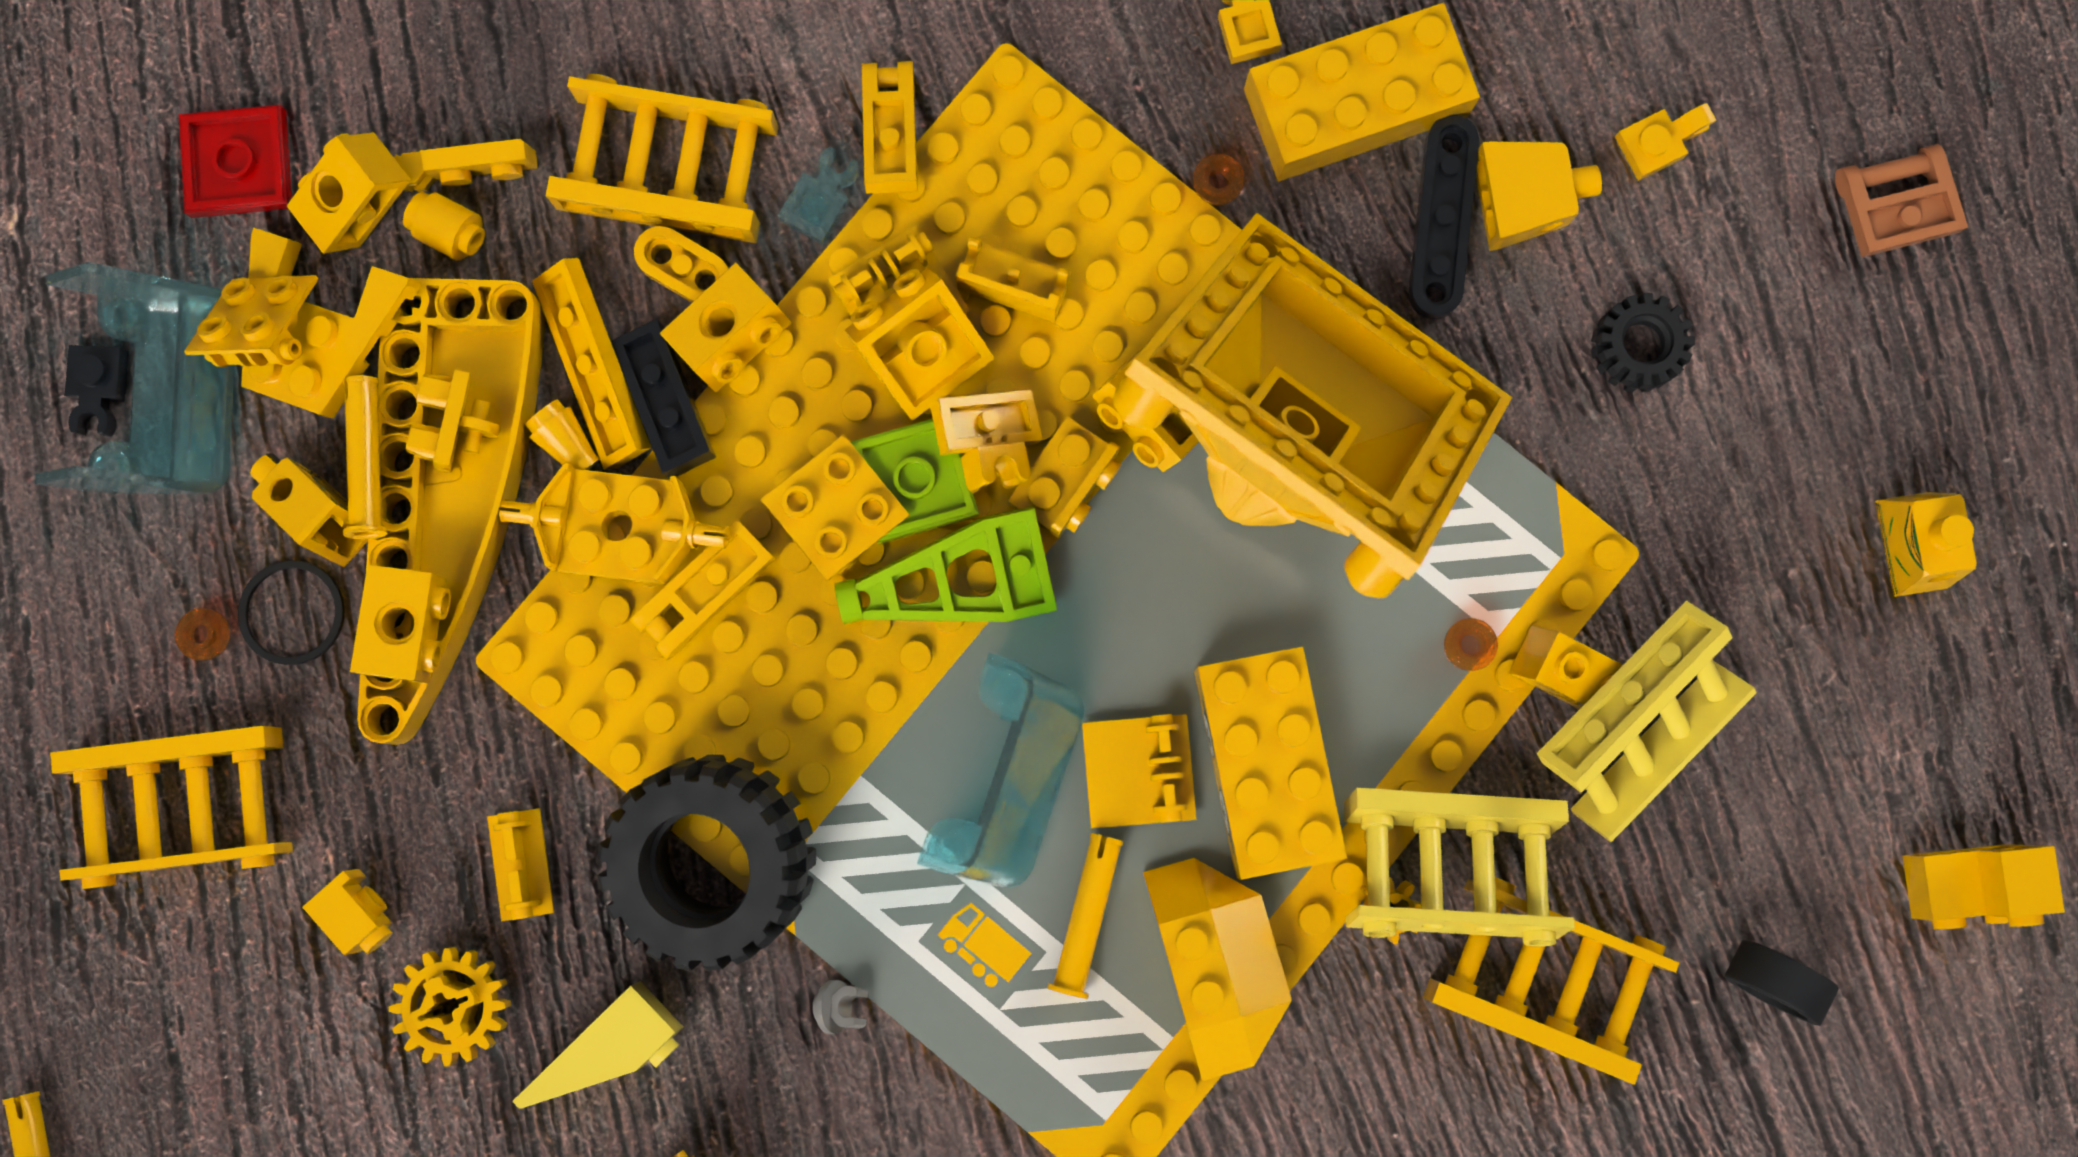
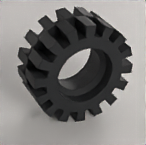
(1659, 317)

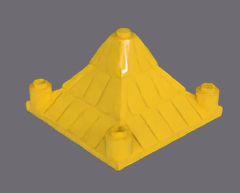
(1316, 404)

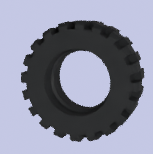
(654, 901)

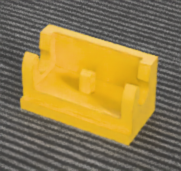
(1012, 280)

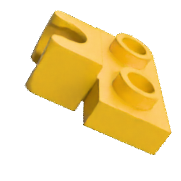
(990, 433)

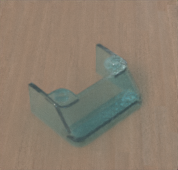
(177, 399)

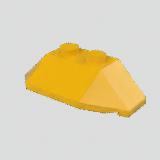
(1219, 963)

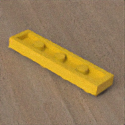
(591, 363)

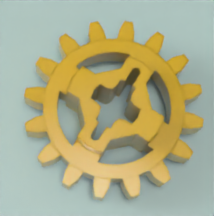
(439, 988)

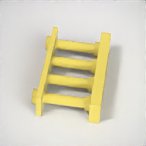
(1629, 702)
(1482, 819)

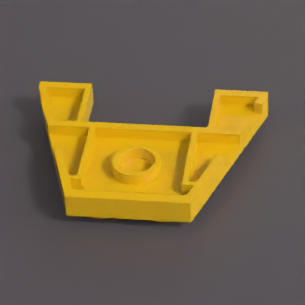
(330, 342)

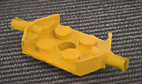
(575, 516)

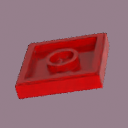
(235, 161)

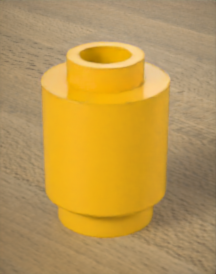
(444, 225)

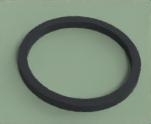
(258, 579)

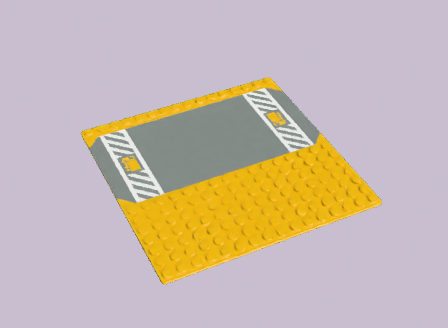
(886, 716)

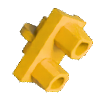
(441, 443)

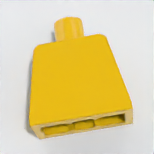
(1530, 189)

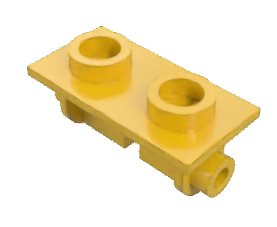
(520, 864)

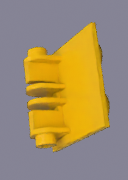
(876, 272)
(252, 322)
(835, 508)
(1139, 771)

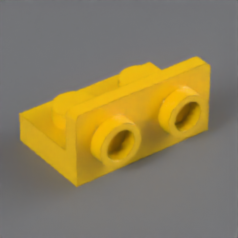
(1066, 476)

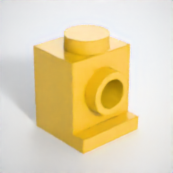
(350, 914)

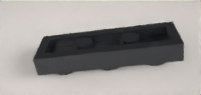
(663, 399)

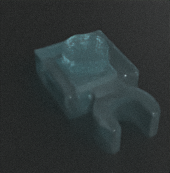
(816, 203)

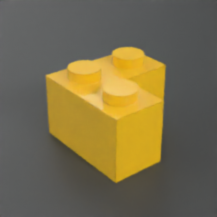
(1994, 881)

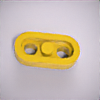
(686, 265)

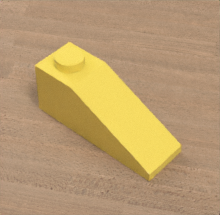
(617, 1043)

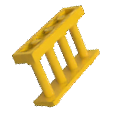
(680, 206)
(142, 762)
(1559, 1030)

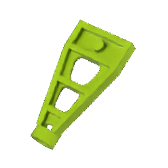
(1018, 564)

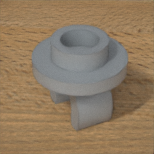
(834, 1007)

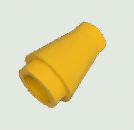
(561, 436)

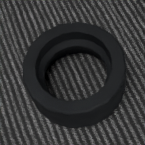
(1782, 982)

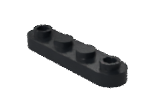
(1444, 217)

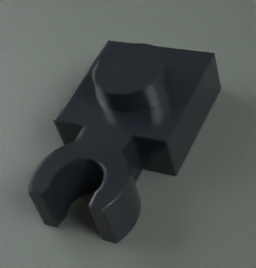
(95, 378)

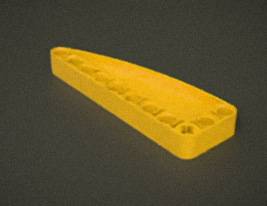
(454, 514)

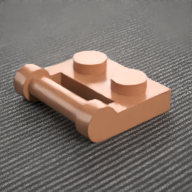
(1906, 215)

